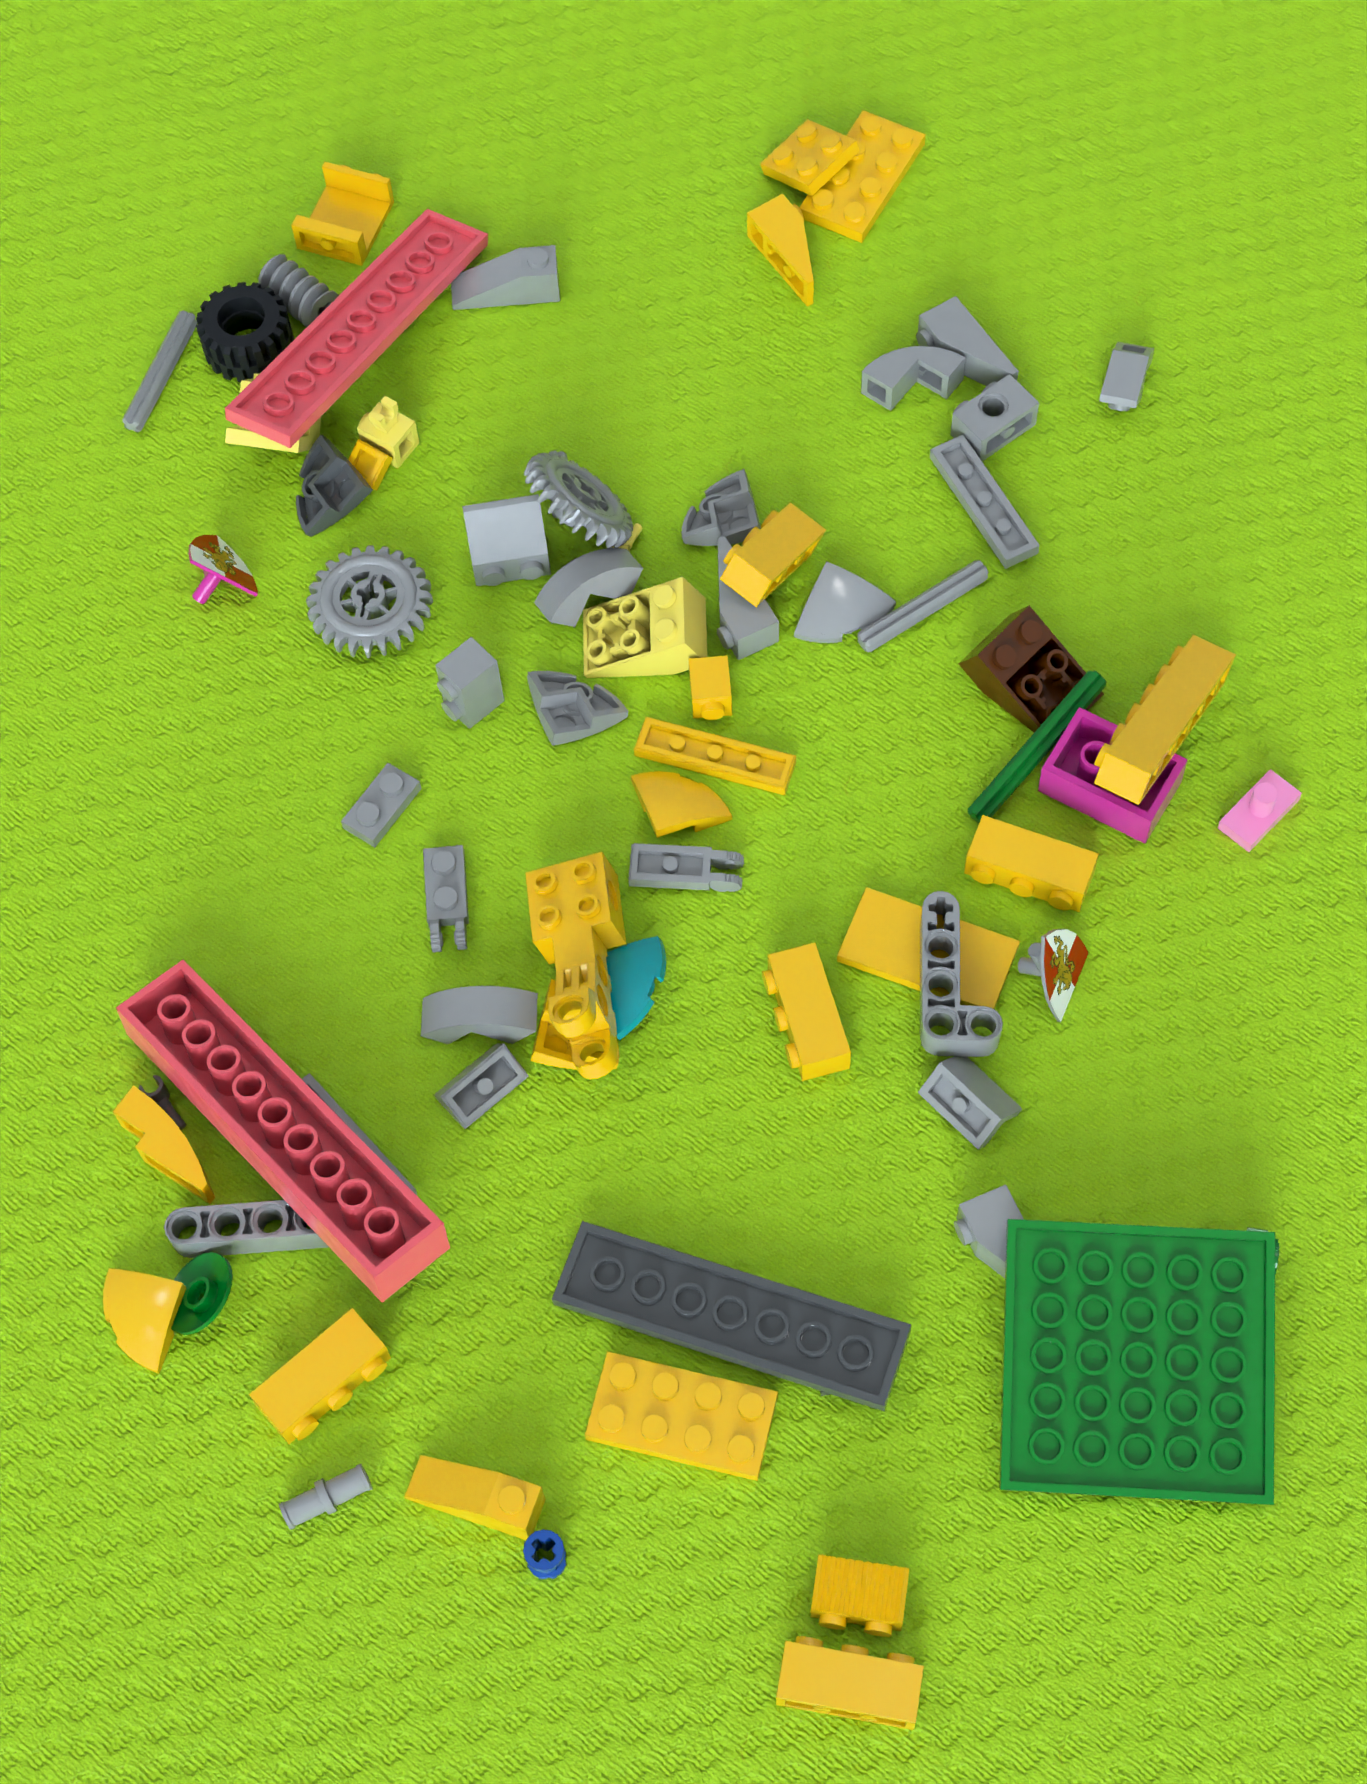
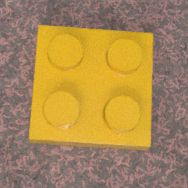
(809, 157)

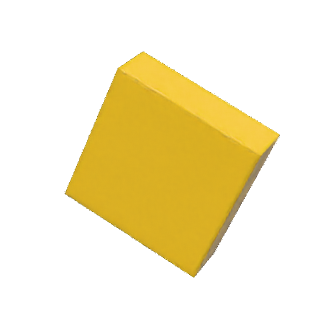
(370, 462)

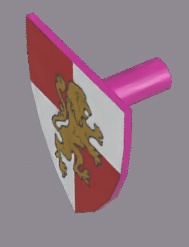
(218, 564)

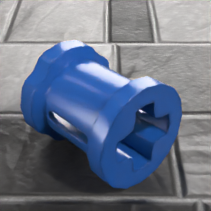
(546, 1540)

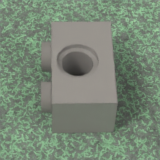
(1013, 415)

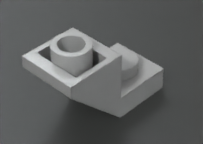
(1126, 376)

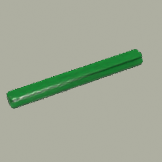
(1036, 747)

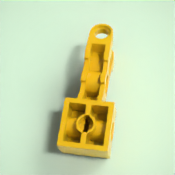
(573, 924)

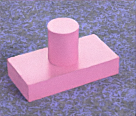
(1259, 810)

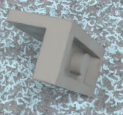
(968, 1099)

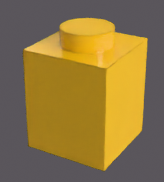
(710, 687)

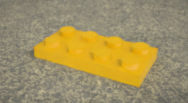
(867, 182)
(682, 1416)

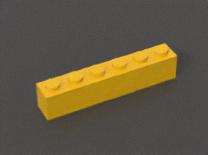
(1162, 719)

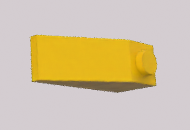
(781, 237)
(477, 1495)

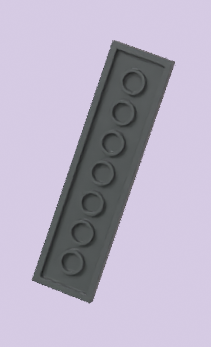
(733, 1315)

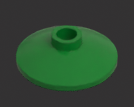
(207, 1289)

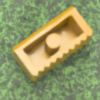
(859, 1595)

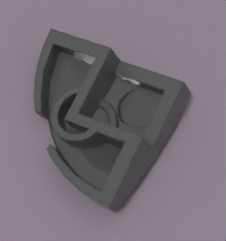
(329, 487)

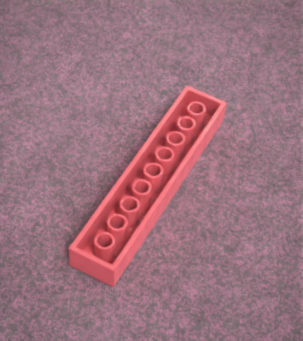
(284, 1130)

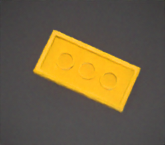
(887, 944)

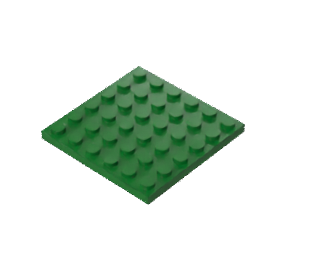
(1138, 1362)

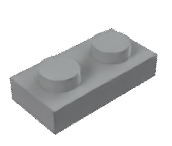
(381, 805)

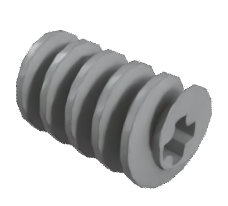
(300, 292)

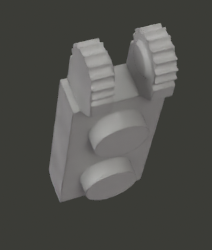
(683, 867)
(446, 894)

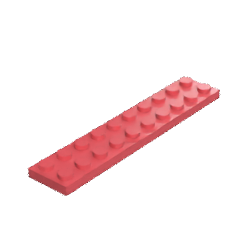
(356, 328)

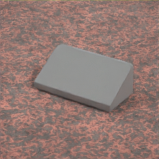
(481, 1085)

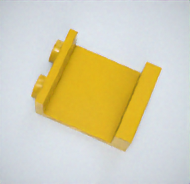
(345, 215)

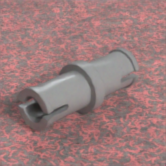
(325, 1496)

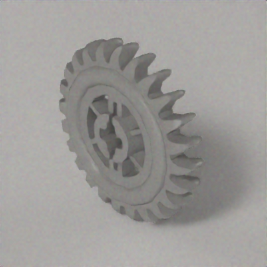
(579, 499)
(372, 619)

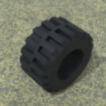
(240, 310)

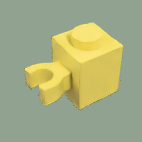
(389, 431)

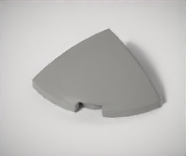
(724, 511)
(840, 606)
(572, 708)

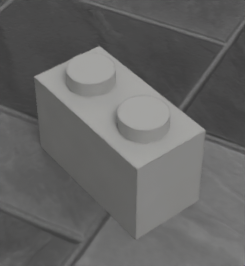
(469, 683)

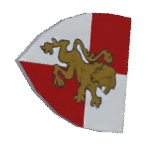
(1059, 964)

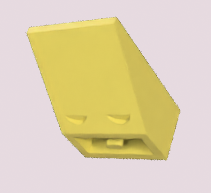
(645, 632)

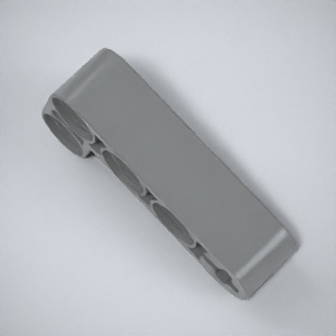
(946, 974)

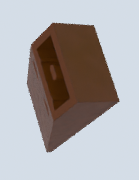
(1024, 668)

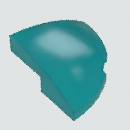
(632, 980)

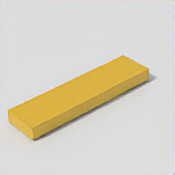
(715, 755)

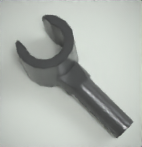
(161, 1097)

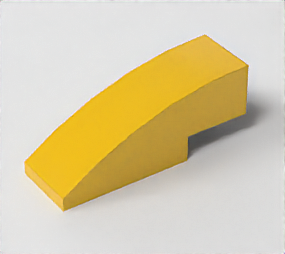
(162, 1142)

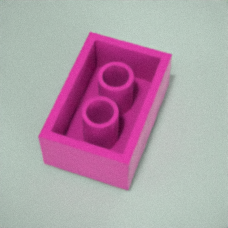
(1071, 777)

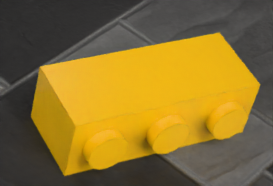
(771, 553)
(1030, 864)
(807, 1012)
(321, 1377)
(850, 1683)

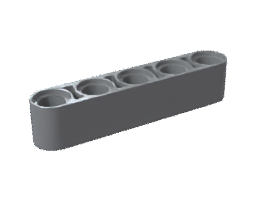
(249, 1236)

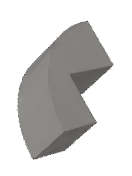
(895, 373)
(599, 572)
(485, 1010)

